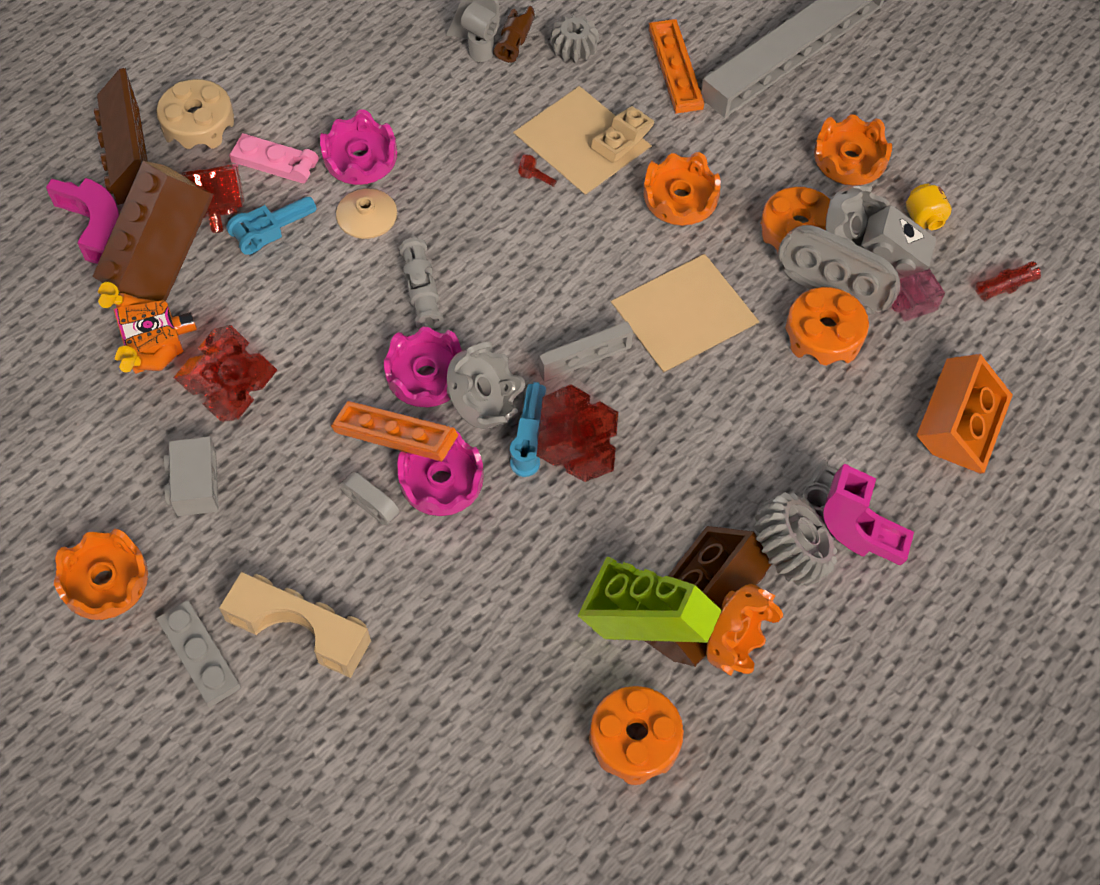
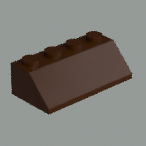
(120, 135)
(153, 233)
(716, 564)

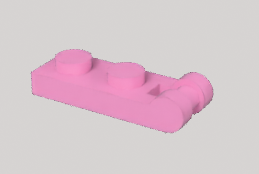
(274, 158)

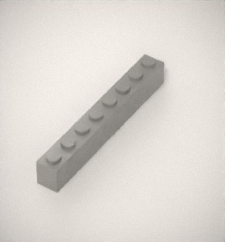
(782, 51)

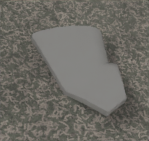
(478, 23)

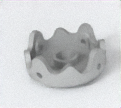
(851, 210)
(494, 399)

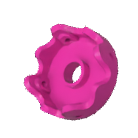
(355, 135)
(413, 352)
(443, 498)

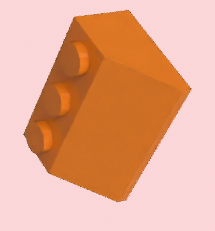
(965, 413)

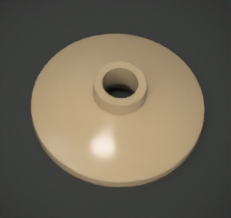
(369, 221)

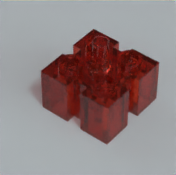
(227, 190)
(225, 373)
(577, 433)

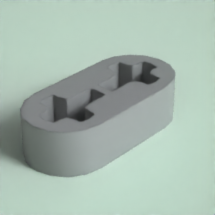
(369, 498)

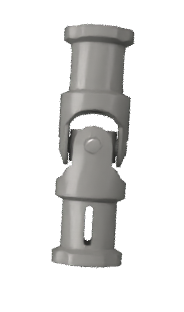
(421, 283)

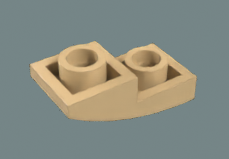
(624, 134)

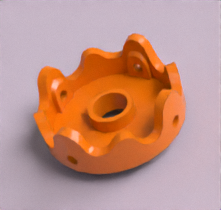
(854, 135)
(681, 174)
(790, 202)
(821, 341)
(94, 554)
(740, 628)
(629, 758)

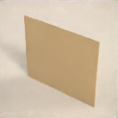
(565, 138)
(684, 312)

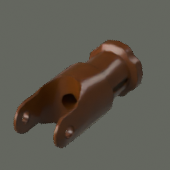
(514, 34)

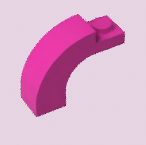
(93, 202)
(856, 525)

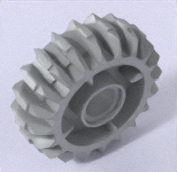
(795, 539)

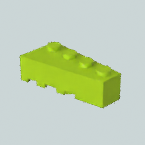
(646, 606)

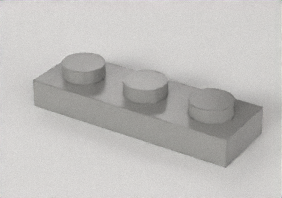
(585, 350)
(198, 653)

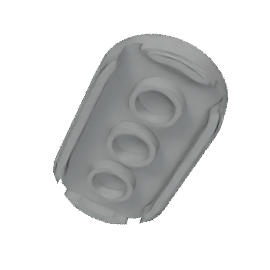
(826, 260)

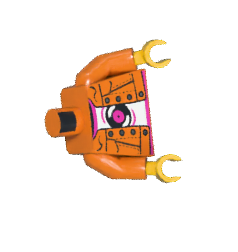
(146, 329)

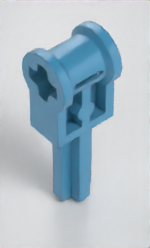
(264, 226)
(528, 433)

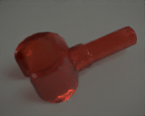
(528, 169)

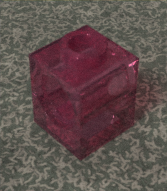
(918, 295)

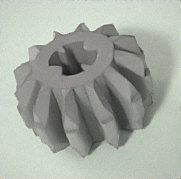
(574, 38)

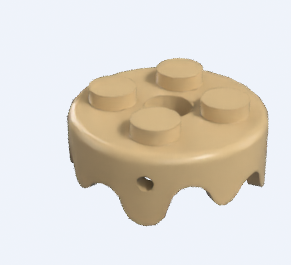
(203, 125)

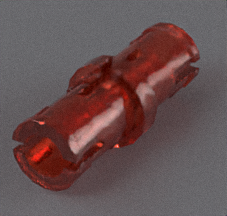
(1008, 280)

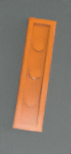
(676, 66)
(395, 430)

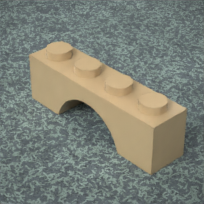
(257, 604)

